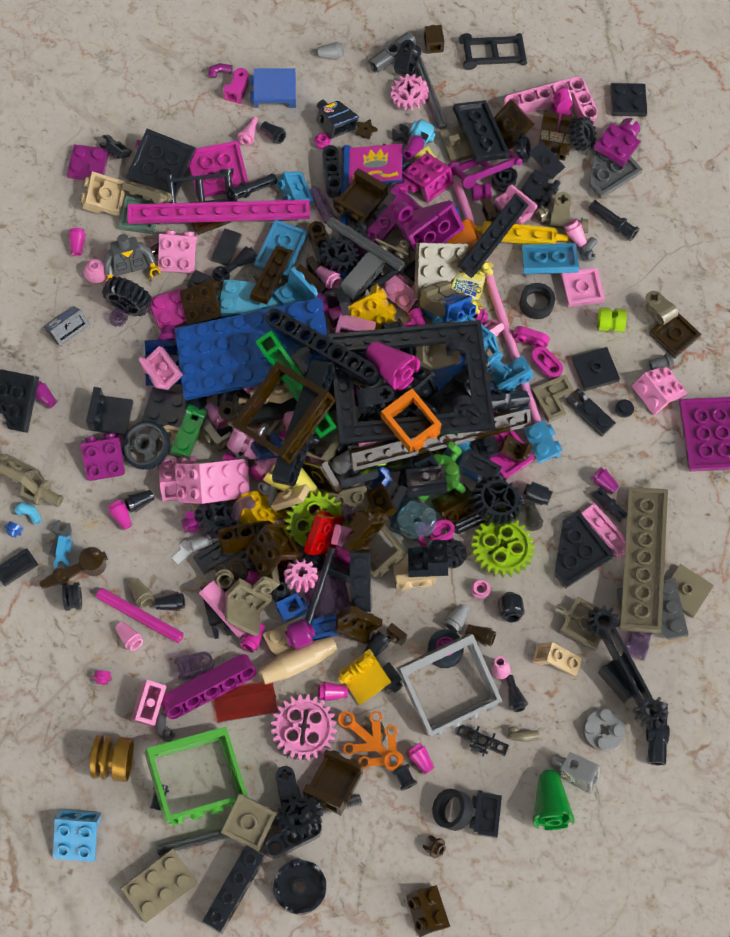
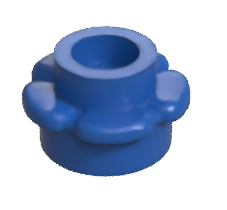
(13, 529)

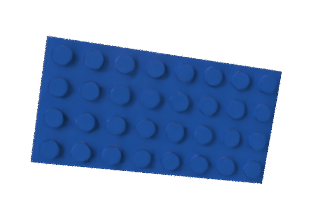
(224, 353)

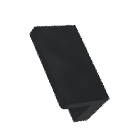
(615, 681)

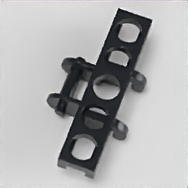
(476, 741)

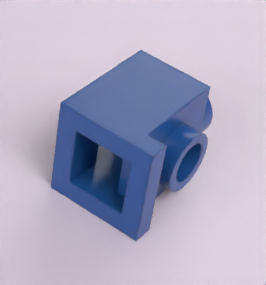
(292, 601)

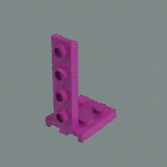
(387, 221)

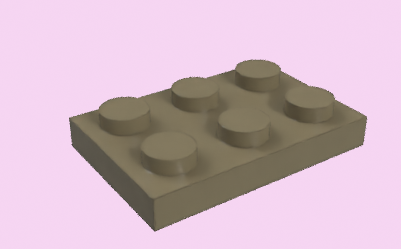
(159, 885)

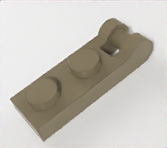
(148, 193)

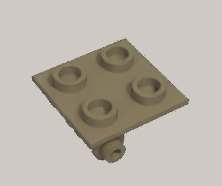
(402, 251)

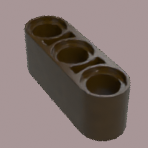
(317, 239)
(238, 537)

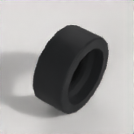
(539, 288)
(465, 813)

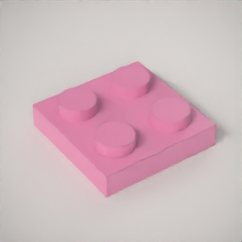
(583, 287)

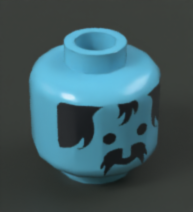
(423, 130)

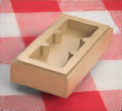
(290, 497)

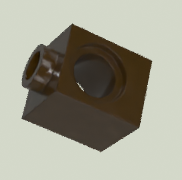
(434, 39)

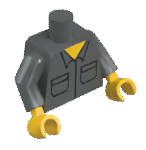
(128, 256)

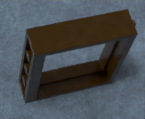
(304, 427)

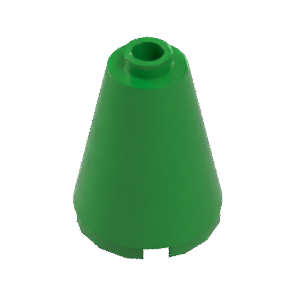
(551, 803)

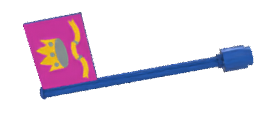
(380, 161)

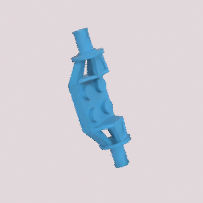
(489, 343)

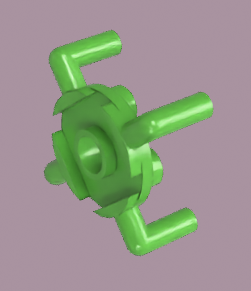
(451, 469)

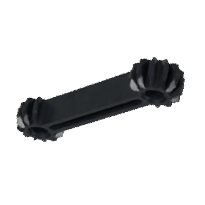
(626, 667)

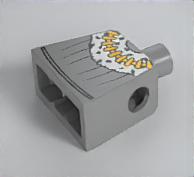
(583, 776)

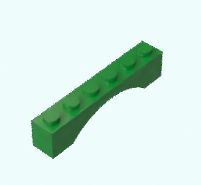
(275, 351)

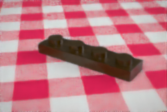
(271, 275)

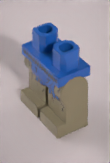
(447, 302)

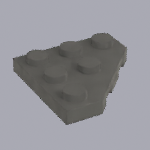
(609, 175)
(673, 618)

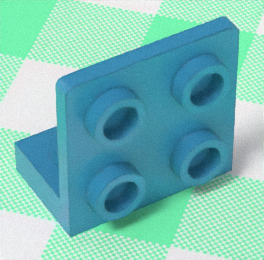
(295, 290)
(76, 835)

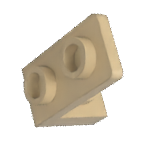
(557, 656)

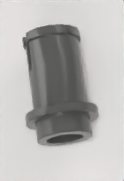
(662, 362)

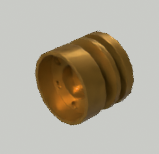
(106, 758)

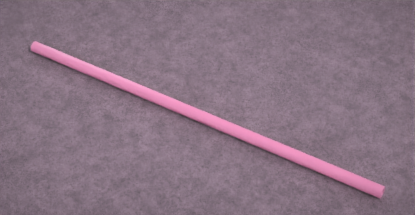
(498, 306)

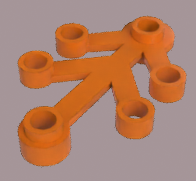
(374, 742)

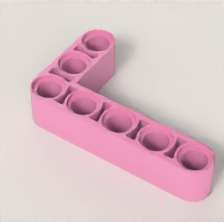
(542, 97)

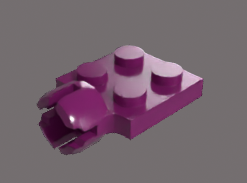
(619, 141)

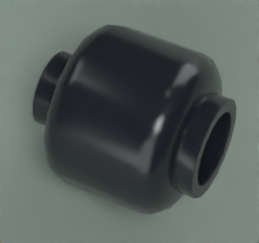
(511, 607)

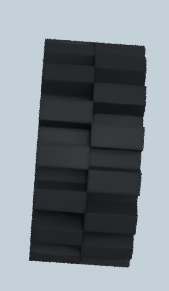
(582, 133)

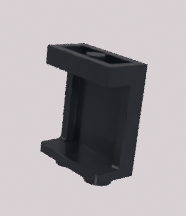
(422, 384)

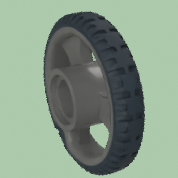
(138, 443)

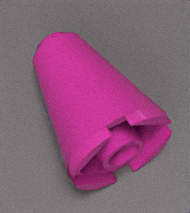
(393, 364)

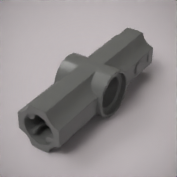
(389, 53)

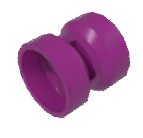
(481, 191)

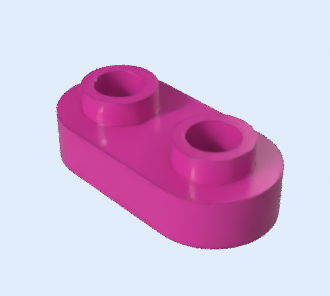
(530, 336)
(549, 362)
(437, 534)

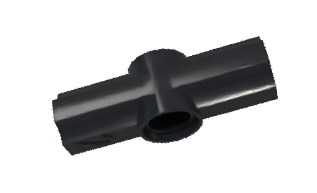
(506, 400)
(657, 741)

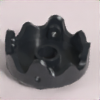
(299, 871)

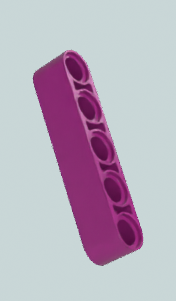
(208, 686)

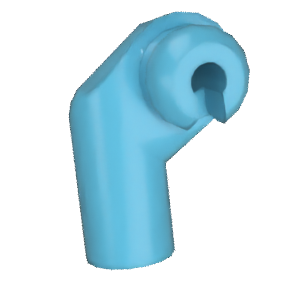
(24, 508)

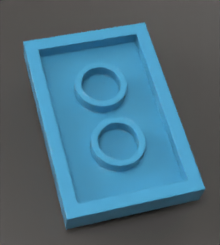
(283, 236)
(550, 258)

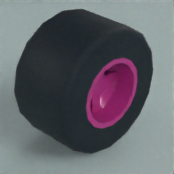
(439, 639)

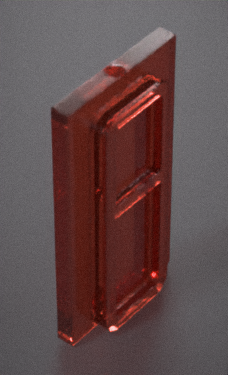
(246, 702)

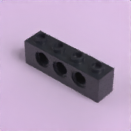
(234, 889)

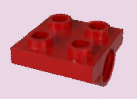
(322, 532)

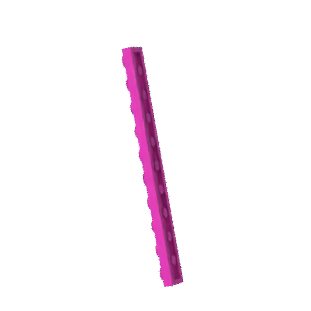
(218, 211)

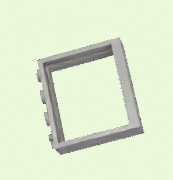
(470, 712)

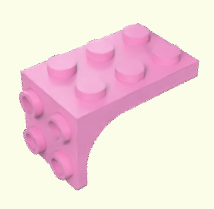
(212, 481)

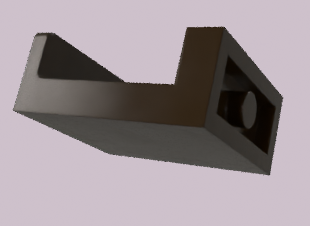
(361, 197)
(334, 781)

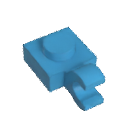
(63, 547)

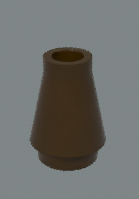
(482, 634)

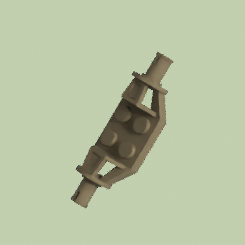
(29, 476)

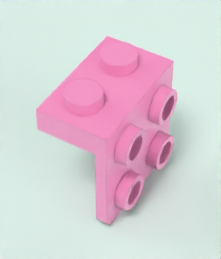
(177, 252)
(658, 389)

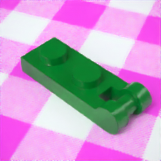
(189, 432)

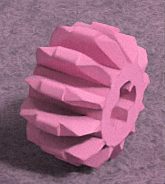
(294, 570)

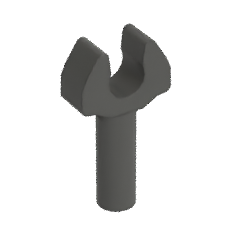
(55, 529)

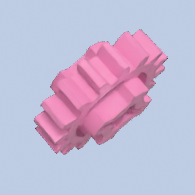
(418, 92)

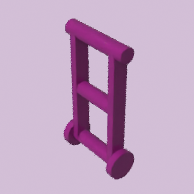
(469, 180)

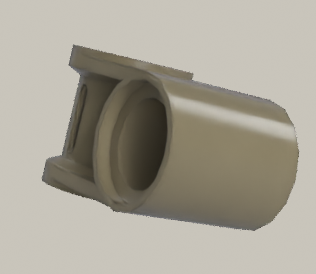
(561, 212)
(660, 307)

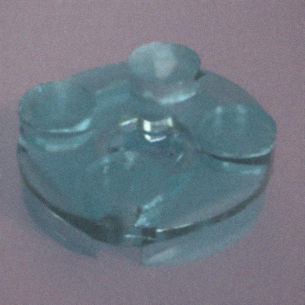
(416, 510)

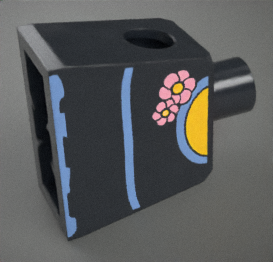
(335, 118)

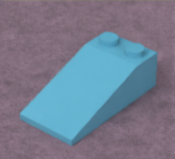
(236, 299)

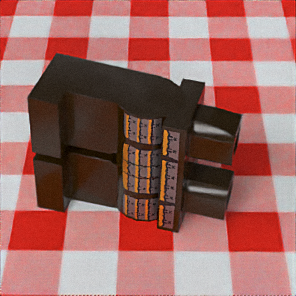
(555, 140)

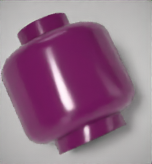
(299, 634)

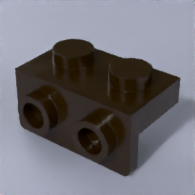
(454, 505)
(357, 624)
(427, 911)

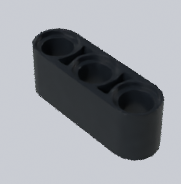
(332, 164)
(286, 846)

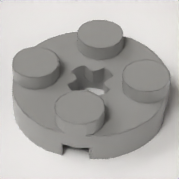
(606, 719)

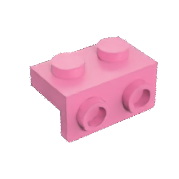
(502, 200)
(401, 292)
(161, 368)

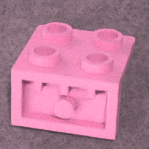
(167, 476)

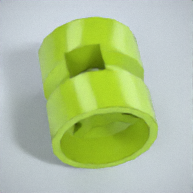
(611, 319)

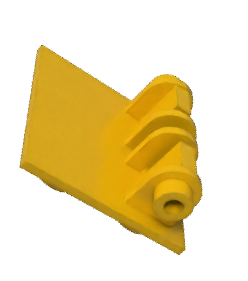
(364, 677)

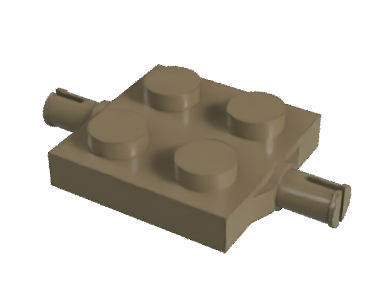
(575, 625)

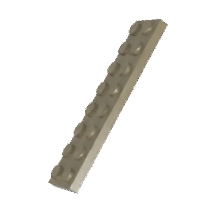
(644, 560)

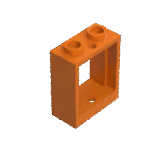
(399, 405)

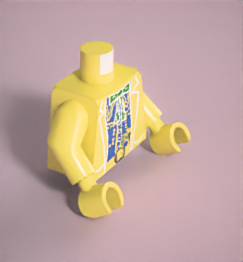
(473, 286)

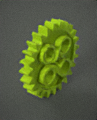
(301, 512)
(512, 560)

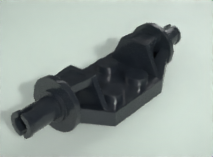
(442, 400)

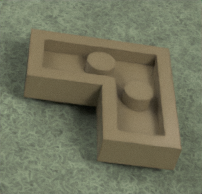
(548, 397)

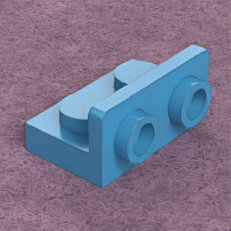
(294, 187)
(520, 374)

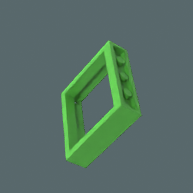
(188, 743)

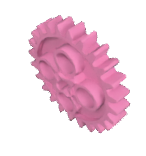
(322, 729)

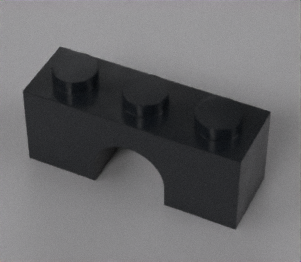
(361, 579)

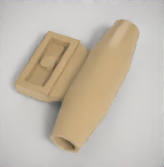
(291, 660)

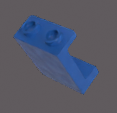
(273, 86)

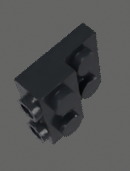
(430, 560)

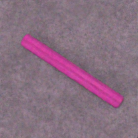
(140, 615)

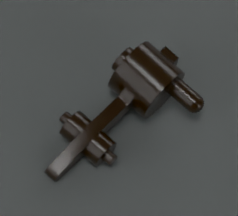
(90, 562)

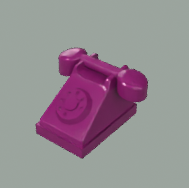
(428, 224)

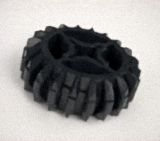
(127, 296)
(488, 492)

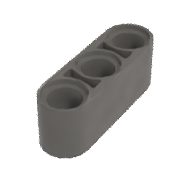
(362, 276)

